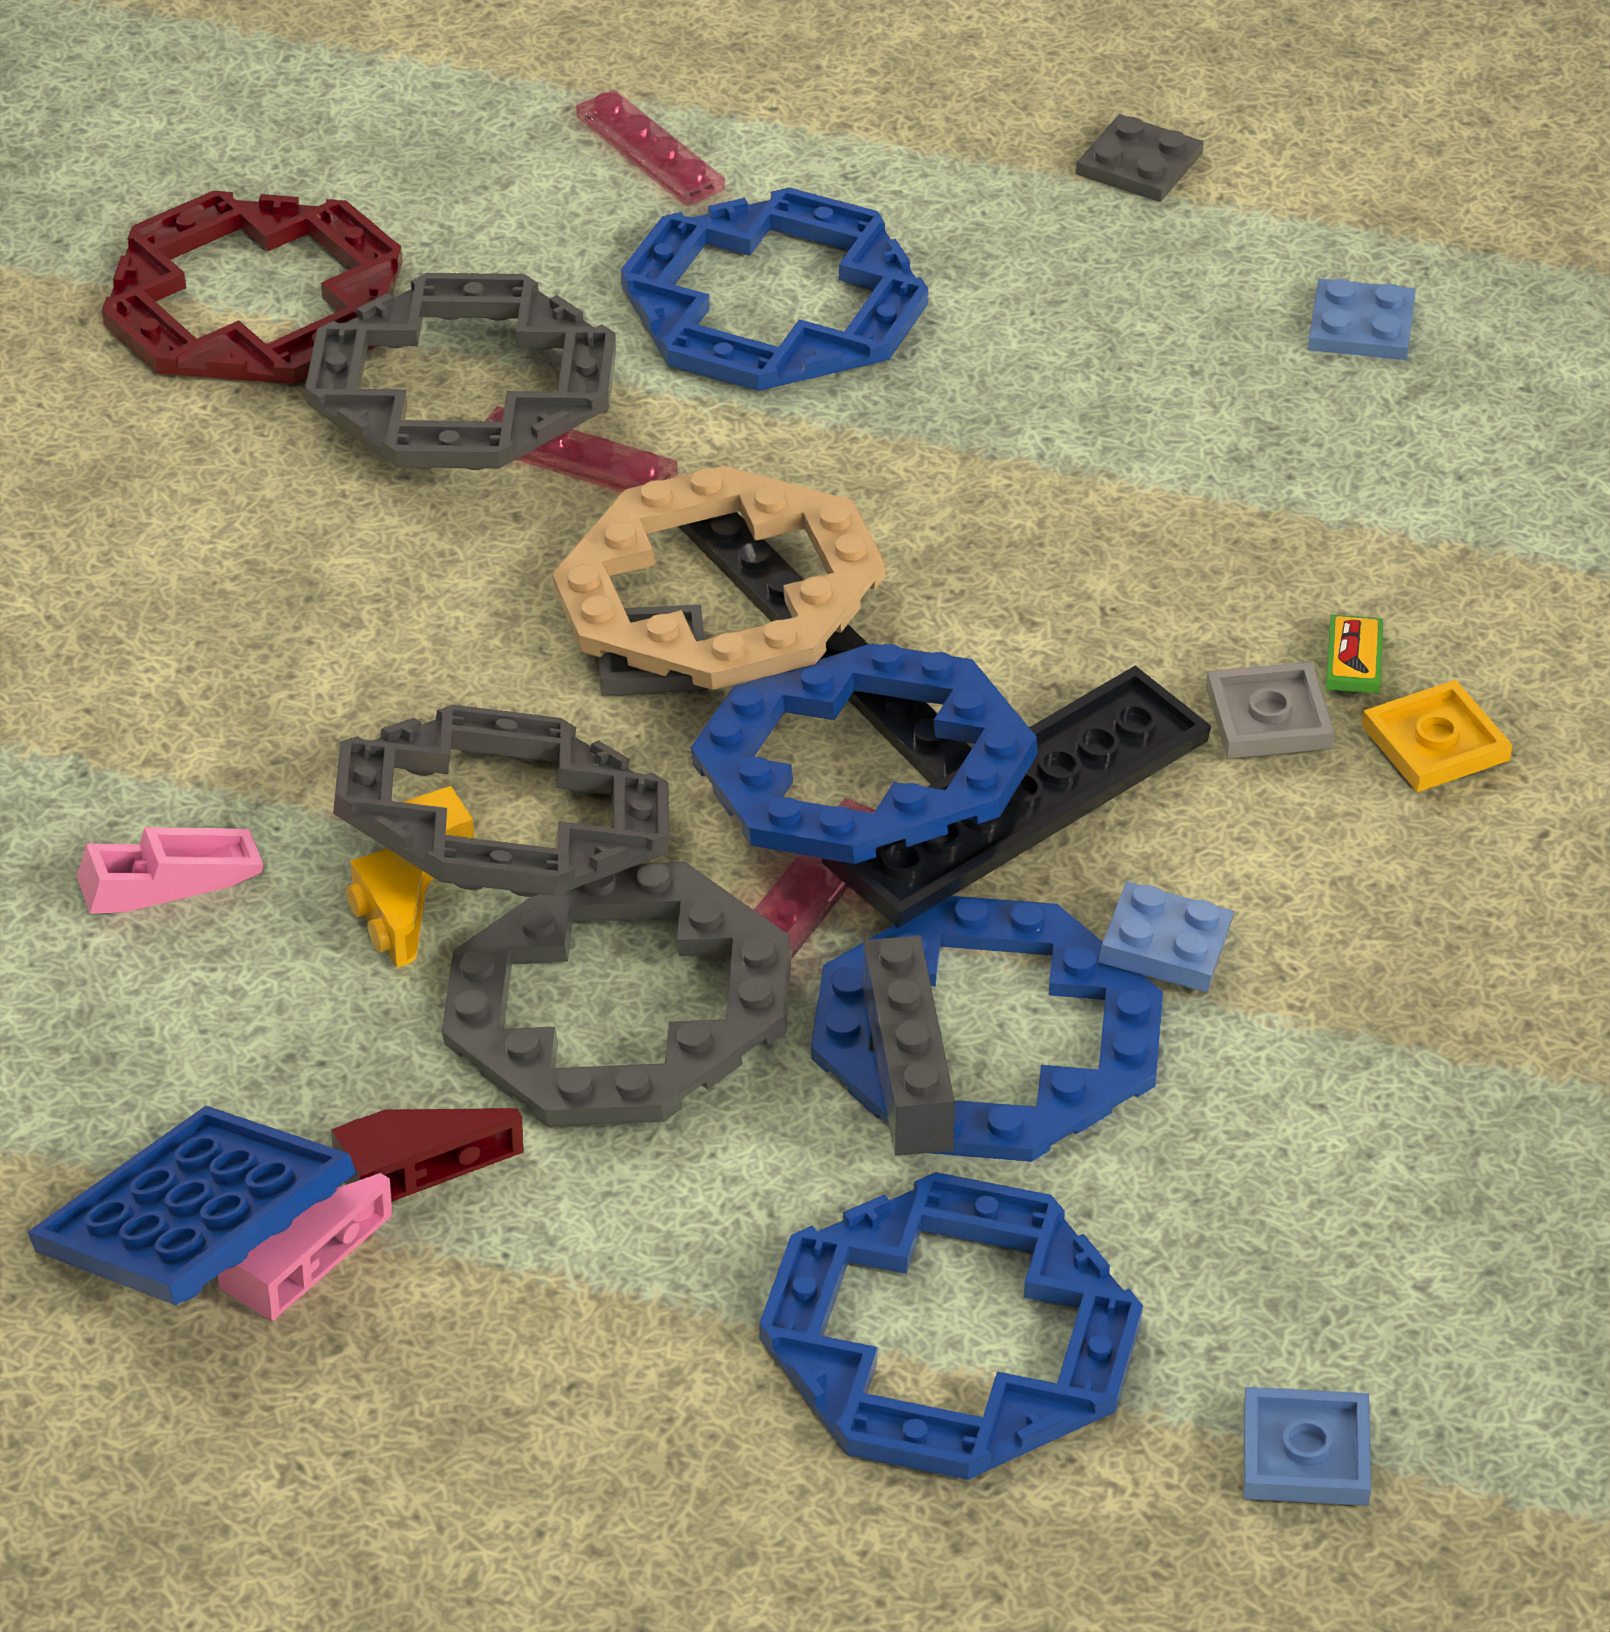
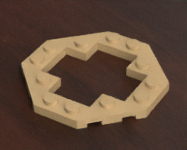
(665, 640)

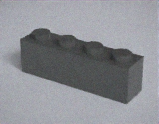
(908, 1046)

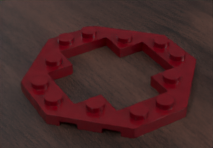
(234, 350)

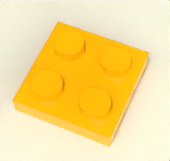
(1436, 735)

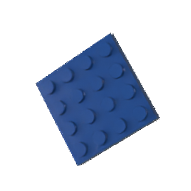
(192, 1204)

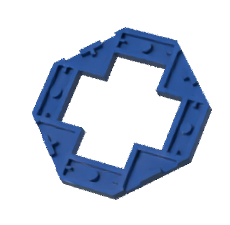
(809, 349)
(908, 812)
(1067, 1096)
(1020, 1409)

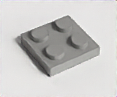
(1270, 710)

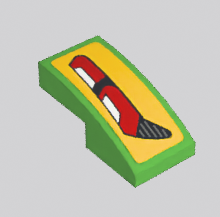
(1354, 654)

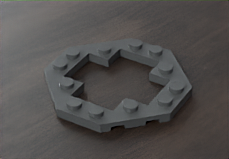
(529, 417)
(419, 831)
(696, 1051)

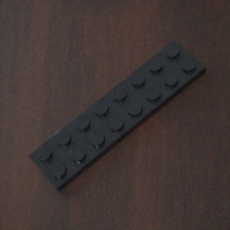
(1082, 762)

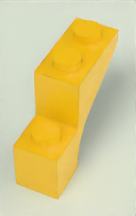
(394, 890)

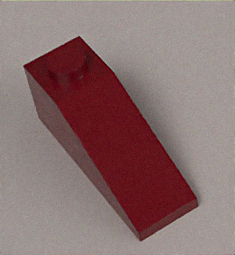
(428, 1145)

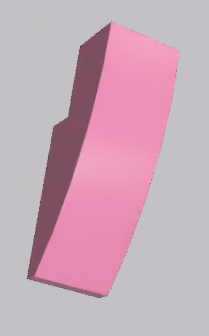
(165, 867)

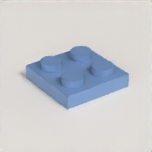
(1362, 319)
(1166, 936)
(1307, 1446)

